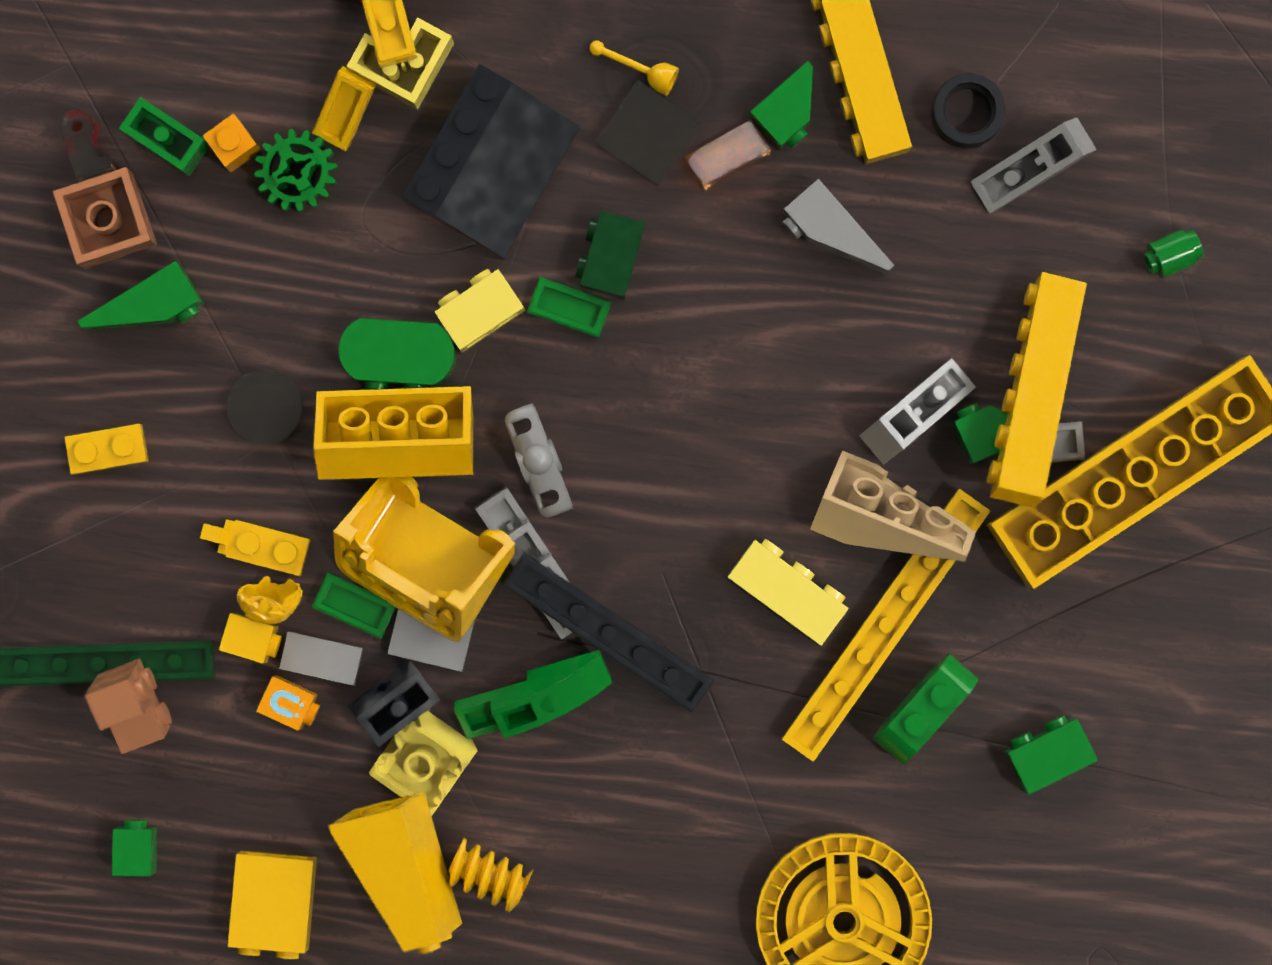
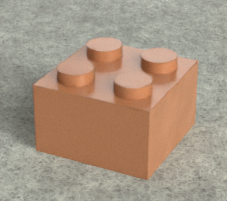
(104, 218)

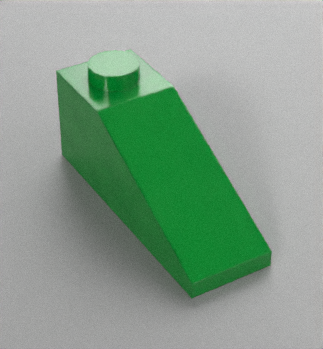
(155, 301)

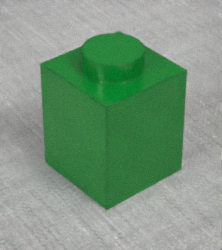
(134, 849)

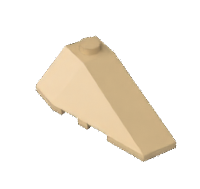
(876, 513)

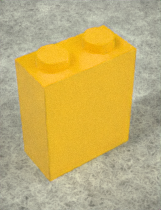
(272, 904)

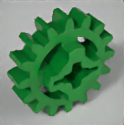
(312, 163)

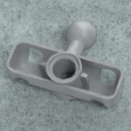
(538, 461)

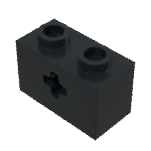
(393, 703)

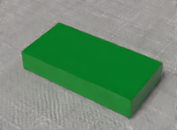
(569, 307)
(354, 605)

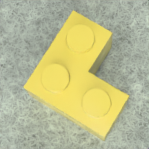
(409, 79)

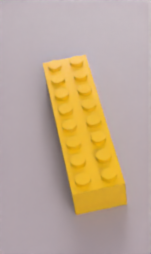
(1137, 473)

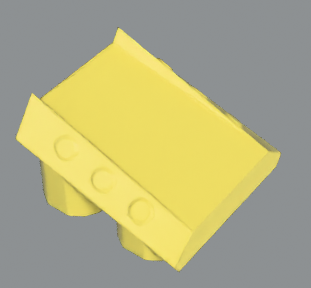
(424, 758)

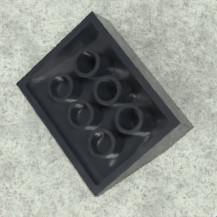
(491, 161)

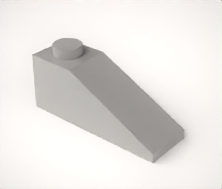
(1033, 164)
(828, 225)
(917, 411)

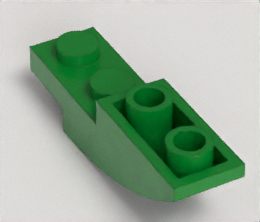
(540, 699)

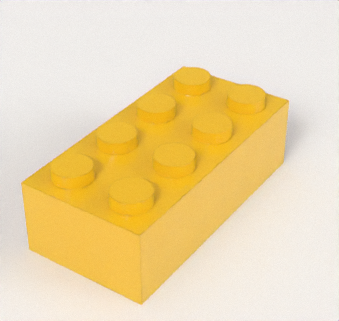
(394, 433)

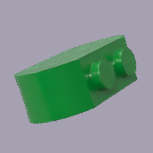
(397, 353)
(925, 709)

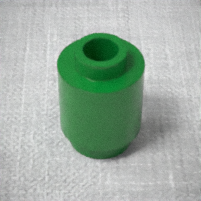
(1173, 253)

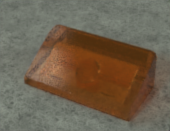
(728, 154)

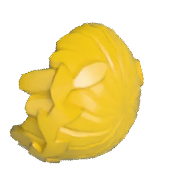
(269, 601)

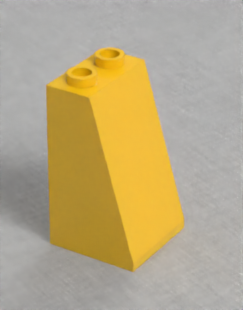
(402, 869)

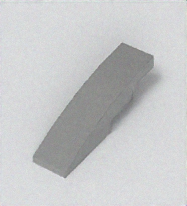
(505, 514)

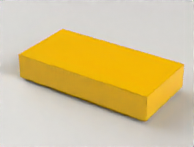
(344, 108)

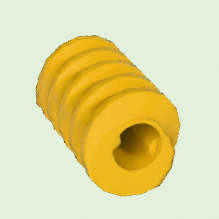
(488, 876)

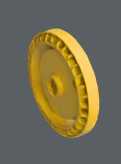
(837, 890)

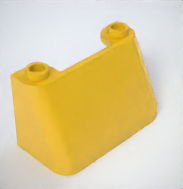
(420, 557)

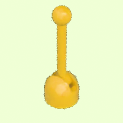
(660, 76)

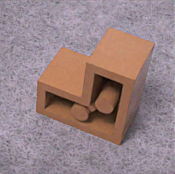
(128, 705)

